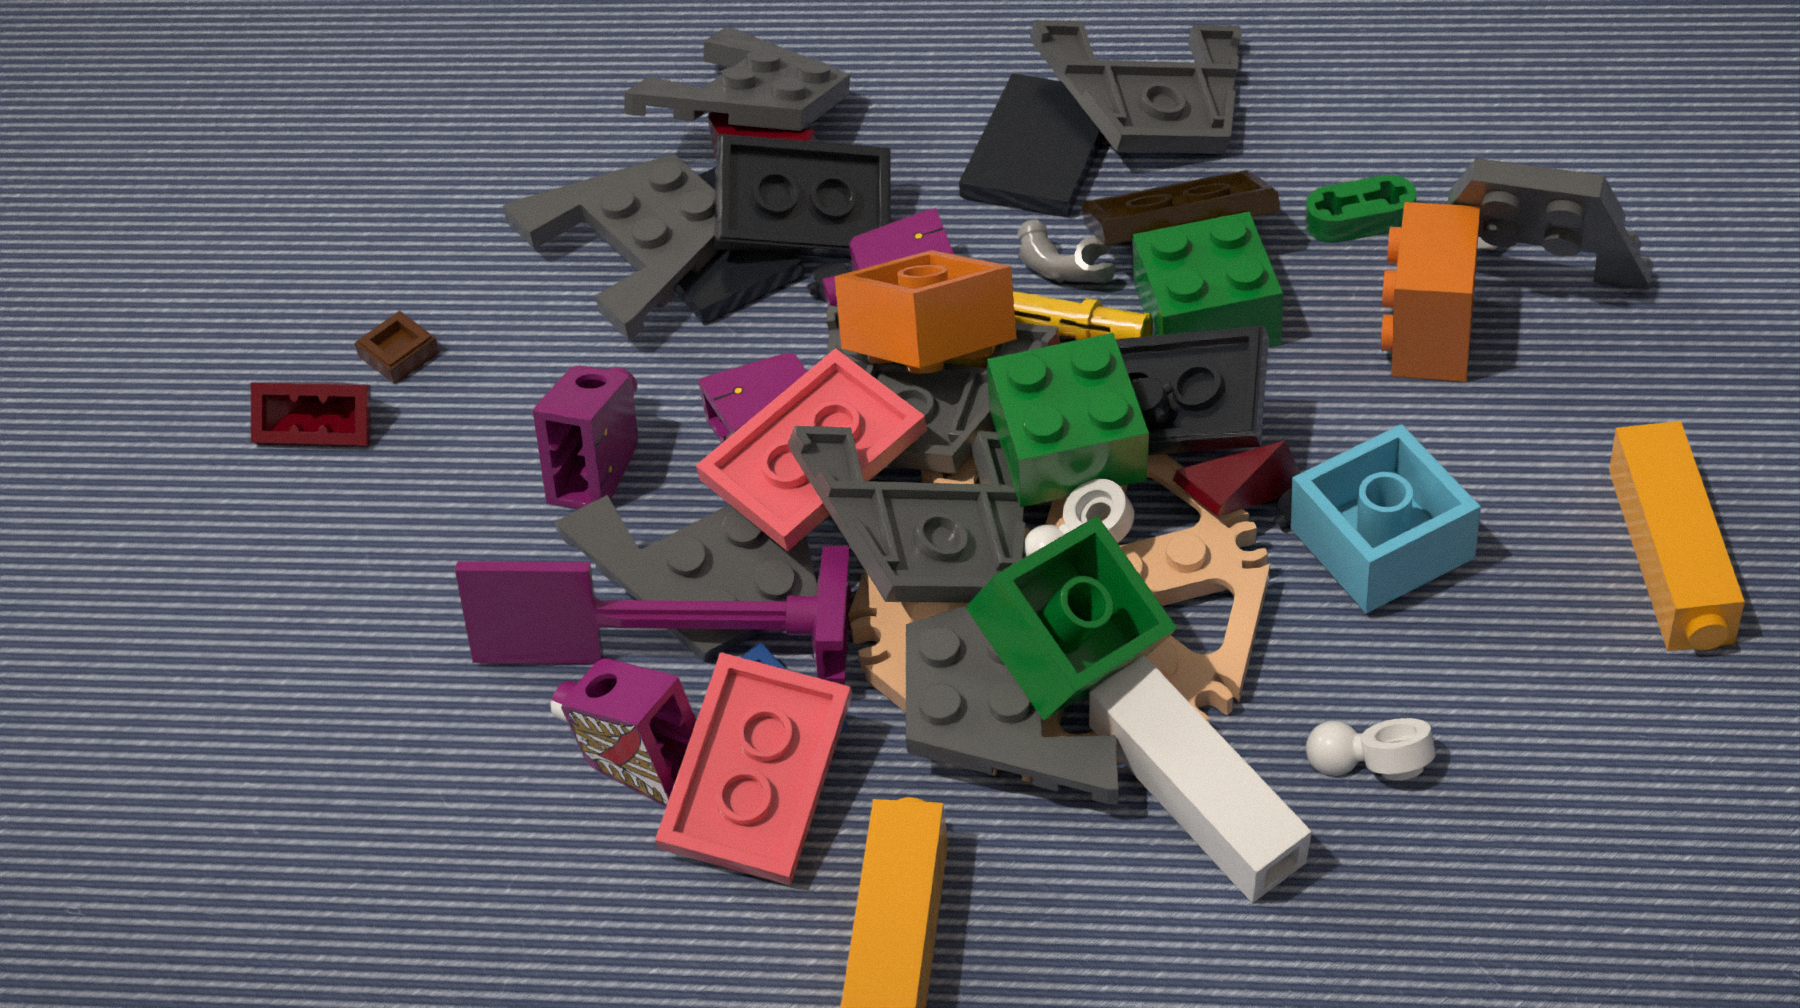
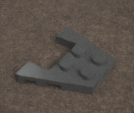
(759, 89)
(1150, 102)
(1556, 211)
(650, 213)
(950, 399)
(917, 536)
(706, 561)
(977, 717)

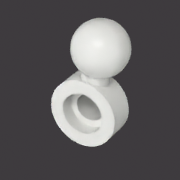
(1085, 502)
(1391, 748)

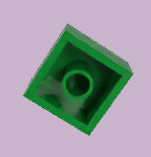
(1207, 278)
(1067, 418)
(1070, 617)

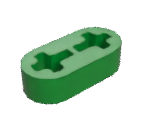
(1358, 208)

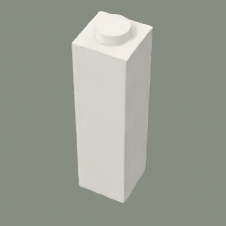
(1199, 778)

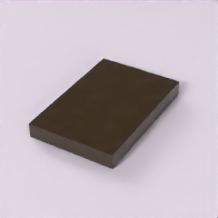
(1120, 216)

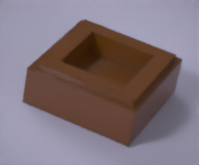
(397, 347)

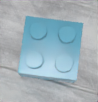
(1384, 518)

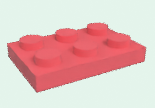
(760, 473)
(754, 768)

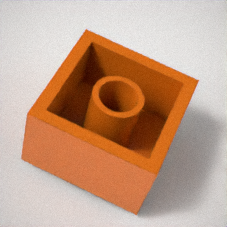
(1431, 291)
(926, 310)

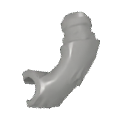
(1042, 256)

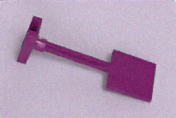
(554, 618)

